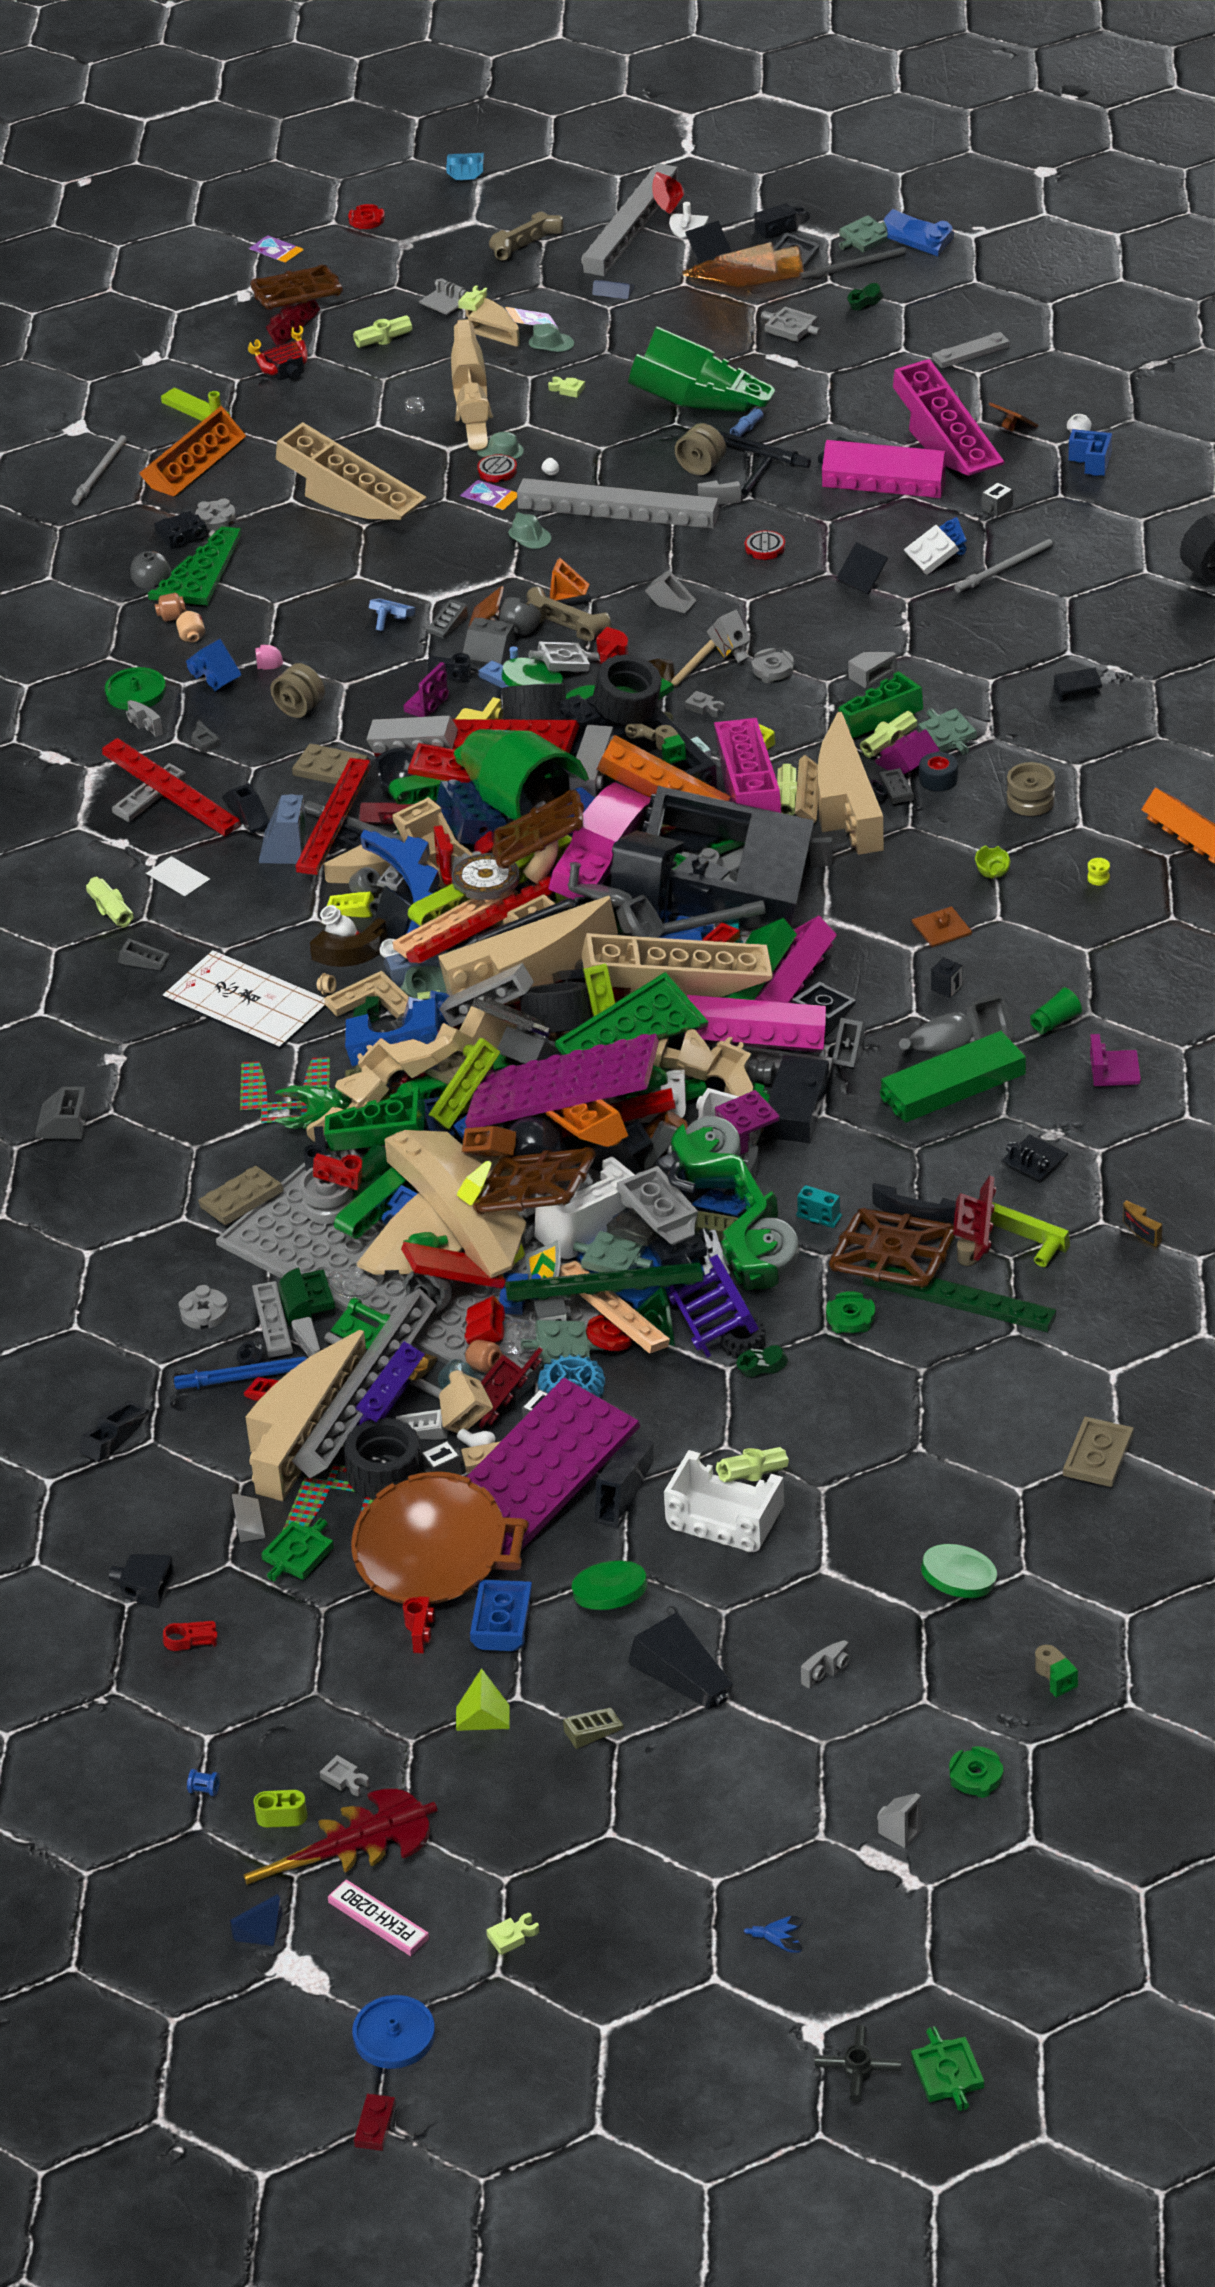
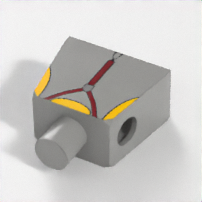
(730, 636)

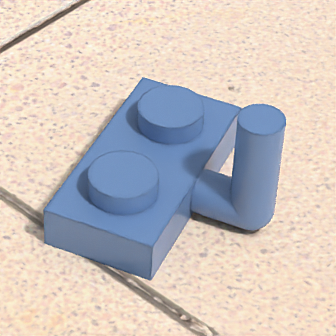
(384, 607)
(492, 671)

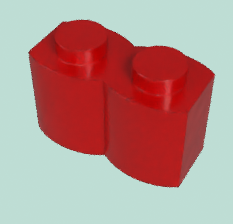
(485, 1321)

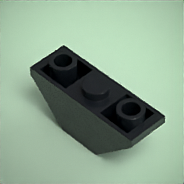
(247, 807)

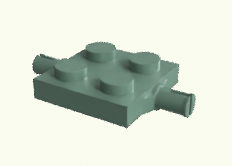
(863, 234)
(949, 730)
(611, 1254)
(560, 1339)

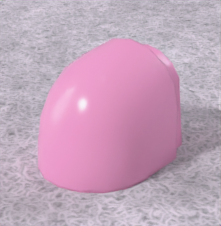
(268, 657)

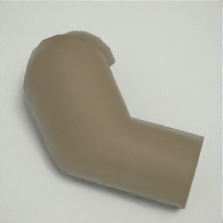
(639, 731)

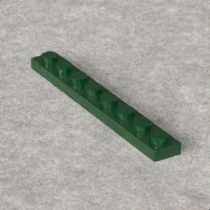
(603, 1281)
(971, 1300)

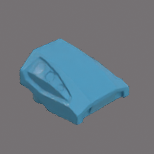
(465, 165)

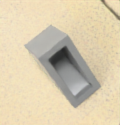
(670, 593)
(871, 667)
(901, 1819)

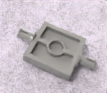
(790, 323)
(564, 656)

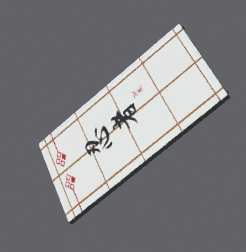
(246, 999)

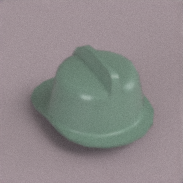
(549, 338)
(502, 443)
(528, 531)
(423, 979)

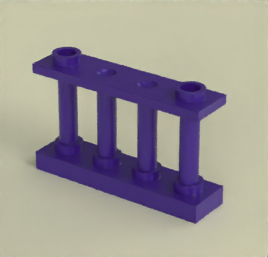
(733, 1303)
(389, 1384)

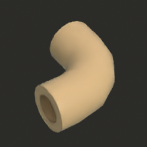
(542, 863)

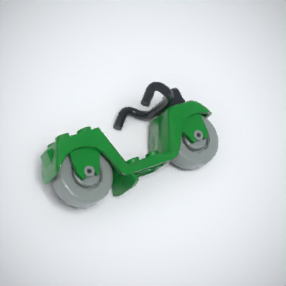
(757, 1241)

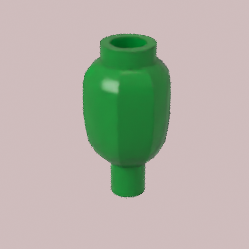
(427, 1239)

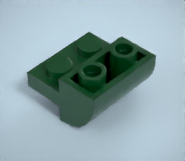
(304, 1294)

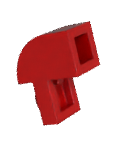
(611, 643)

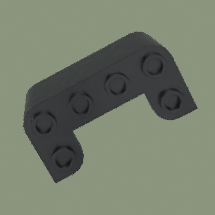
(644, 868)

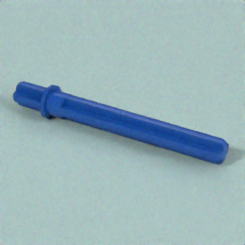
(207, 1378)

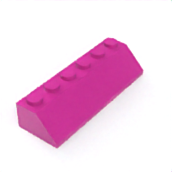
(883, 468)
(797, 963)
(762, 1023)

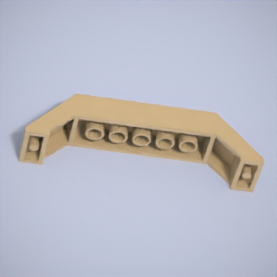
(419, 822)

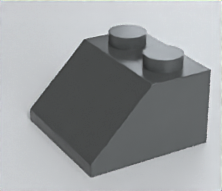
(489, 641)

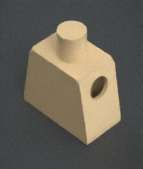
(463, 1402)

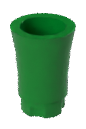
(1056, 1011)

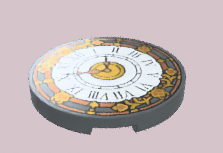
(482, 878)

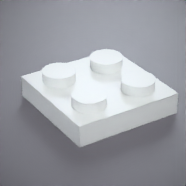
(931, 549)

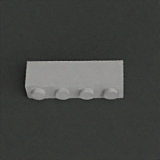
(408, 732)
(590, 753)
(500, 988)

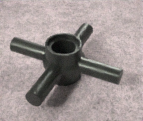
(858, 2063)

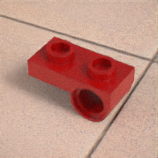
(342, 1172)
(417, 1619)

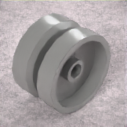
(322, 1198)

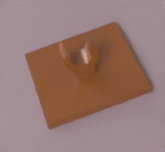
(1010, 421)
(488, 606)
(941, 927)

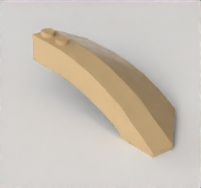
(437, 1170)
(413, 1218)

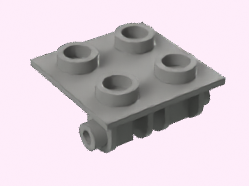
(445, 297)

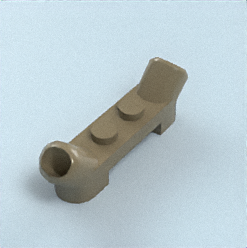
(541, 225)
(585, 624)

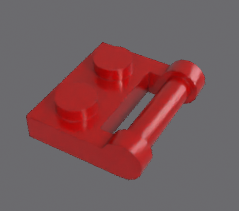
(443, 854)

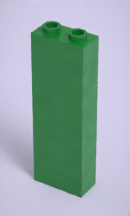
(778, 938)
(953, 1076)

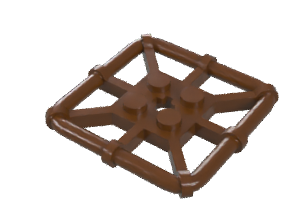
(298, 283)
(531, 828)
(534, 1176)
(879, 1247)

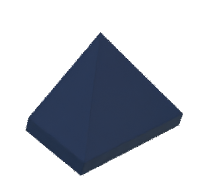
(259, 1923)

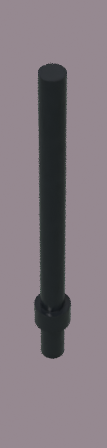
(533, 917)

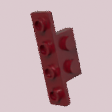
(291, 316)
(380, 812)
(974, 1217)
(502, 1380)

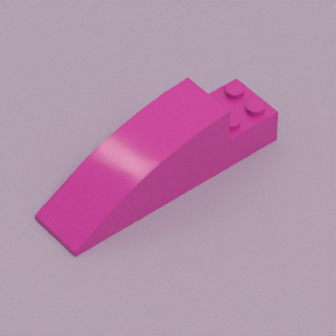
(942, 421)
(747, 765)
(606, 820)

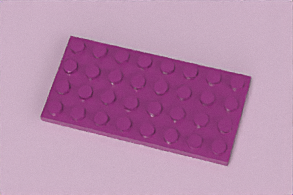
(563, 1081)
(552, 1455)

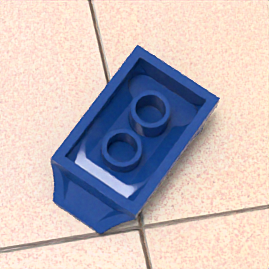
(918, 233)
(500, 1615)

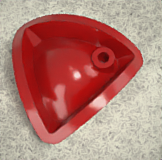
(666, 191)

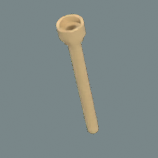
(693, 663)

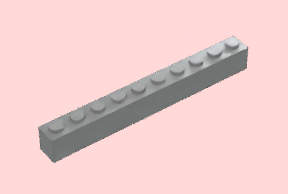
(624, 225)
(618, 503)
(342, 1413)

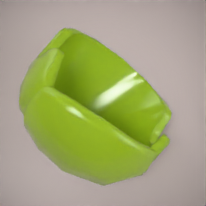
(992, 862)

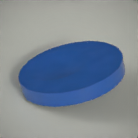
(393, 2031)

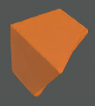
(566, 582)

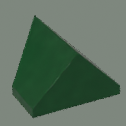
(657, 1312)

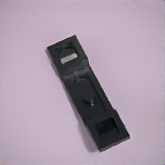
(888, 1201)

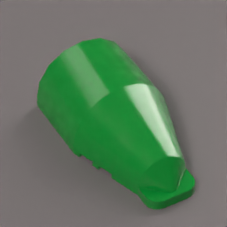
(695, 377)
(504, 759)

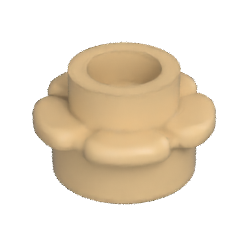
(326, 984)

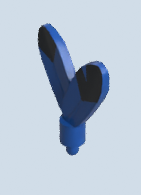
(777, 1932)

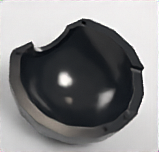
(393, 765)
(534, 1136)

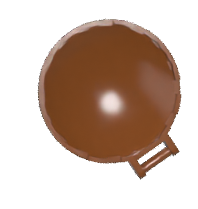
(433, 1538)

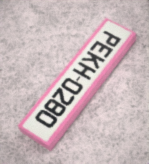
(378, 1917)

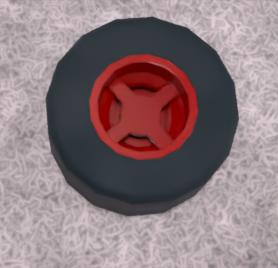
(938, 771)

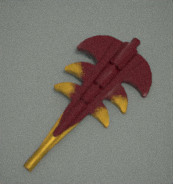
(398, 1819)

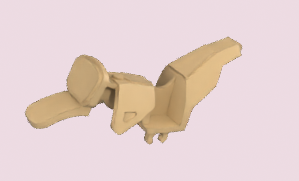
(470, 384)
(701, 1063)
(378, 1066)

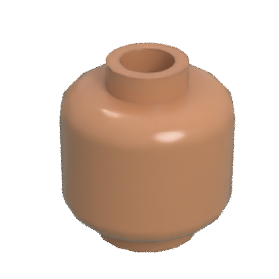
(170, 606)
(482, 1355)

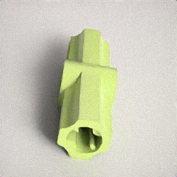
(382, 331)
(888, 733)
(788, 787)
(109, 902)
(752, 1464)

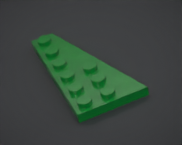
(200, 574)
(651, 1009)

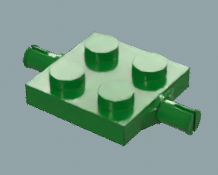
(297, 1550)
(947, 2069)

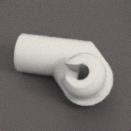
(475, 1439)

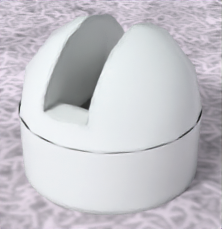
(550, 467)

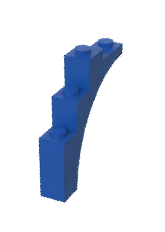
(408, 860)

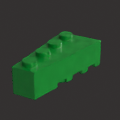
(882, 704)
(375, 1121)

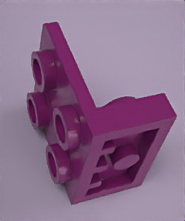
(431, 693)
(1113, 1066)
(747, 1115)

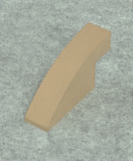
(494, 323)
(345, 865)
(475, 1026)

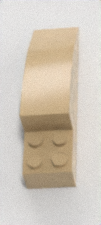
(343, 478)
(845, 791)
(541, 946)
(694, 965)
(291, 1411)

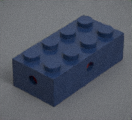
(466, 811)

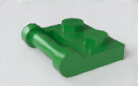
(349, 1324)

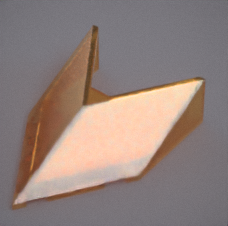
(750, 266)

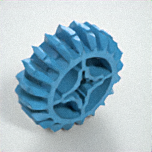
(575, 1369)

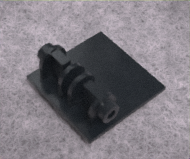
(1033, 1157)

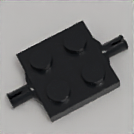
(679, 1253)

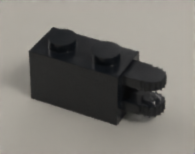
(779, 220)

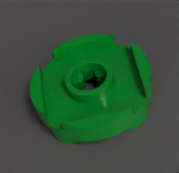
(858, 1321)
(976, 1783)

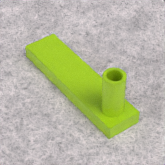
(191, 405)
(599, 988)
(464, 1083)
(1049, 1235)

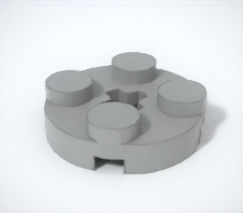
(216, 513)
(781, 665)
(199, 1298)

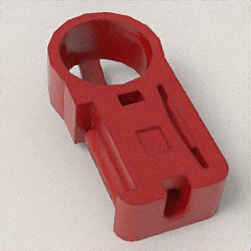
(194, 1634)

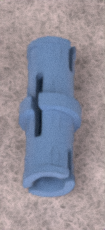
(747, 422)

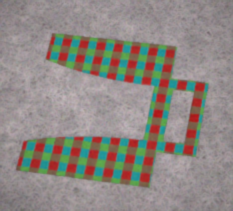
(254, 1090)
(313, 1494)

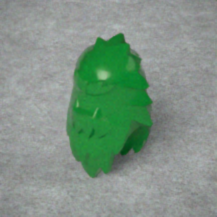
(317, 1100)

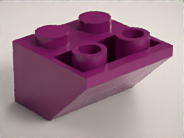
(907, 751)

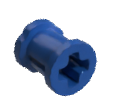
(203, 1782)

